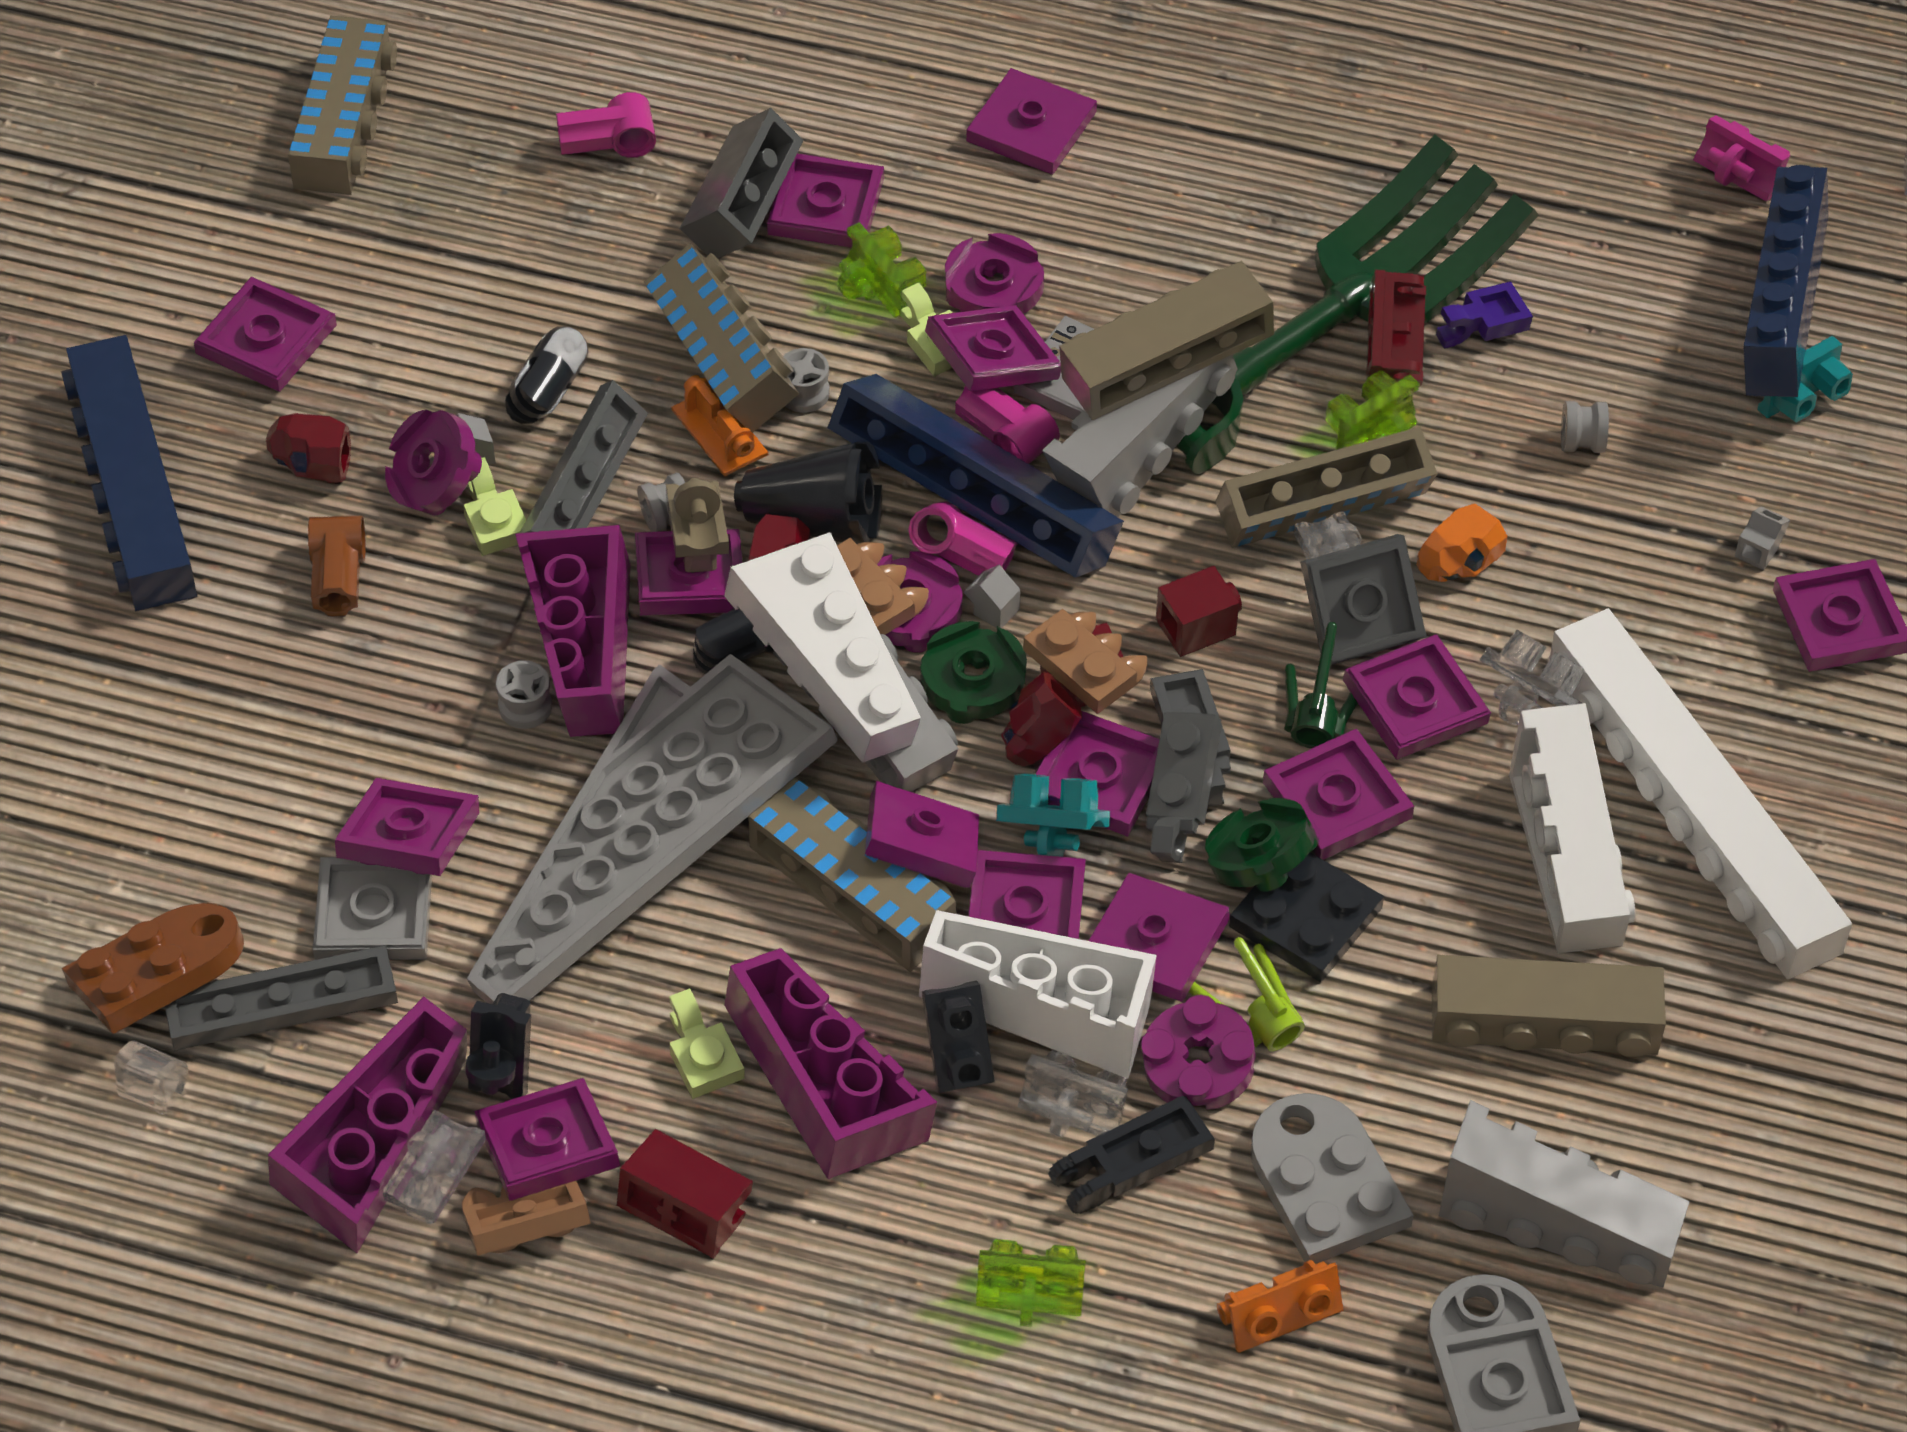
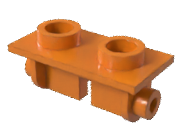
(715, 429)
(1292, 1303)

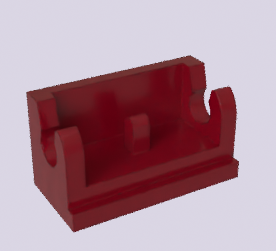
(1396, 325)
(683, 1192)

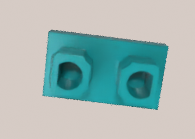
(1821, 372)
(1076, 810)

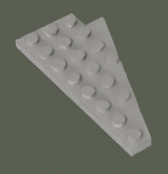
(657, 800)

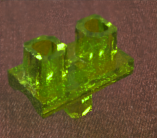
(872, 273)
(1385, 411)
(1030, 1281)

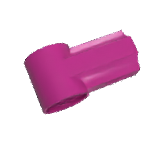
(621, 125)
(1007, 423)
(966, 542)

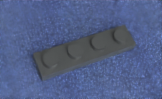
(588, 462)
(282, 997)

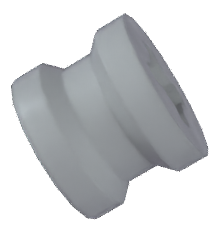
(812, 368)
(1584, 426)
(654, 504)
(533, 684)

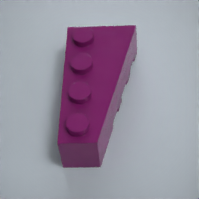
(582, 612)
(826, 1074)
(361, 1129)

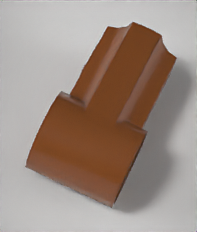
(335, 553)

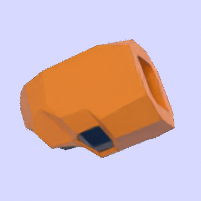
(1462, 545)

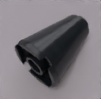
(822, 489)

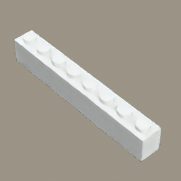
(1702, 798)

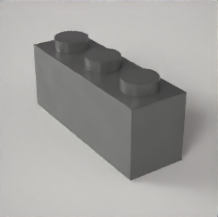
(741, 184)

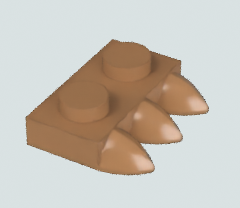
(881, 585)
(1084, 661)
(502, 1224)

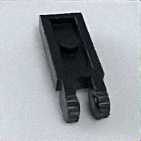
(1133, 1153)

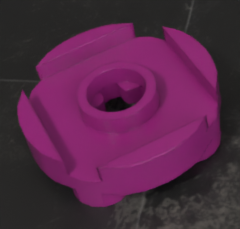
(1001, 254)
(452, 467)
(943, 601)
(1199, 1024)

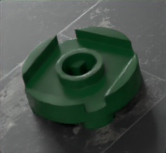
(968, 696)
(1261, 845)

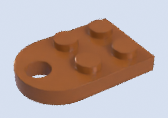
(156, 963)

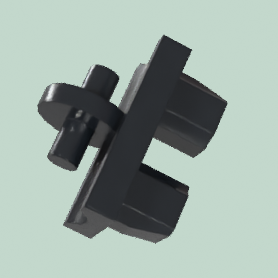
(958, 1037)
(500, 1046)

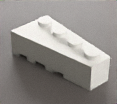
(825, 635)
(1570, 829)
(1046, 986)

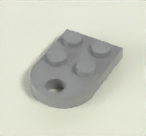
(1326, 1181)
(1502, 1366)

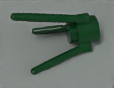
(1316, 717)

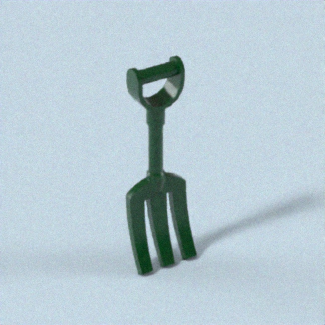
(1350, 279)

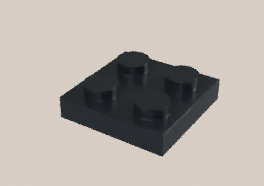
(1309, 917)

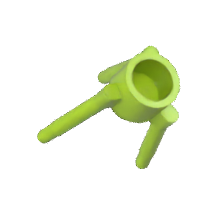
(1272, 1014)

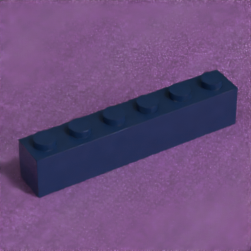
(1786, 282)
(130, 474)
(976, 475)

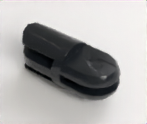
(546, 375)
(723, 636)

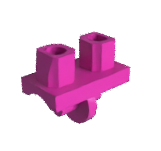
(1740, 157)

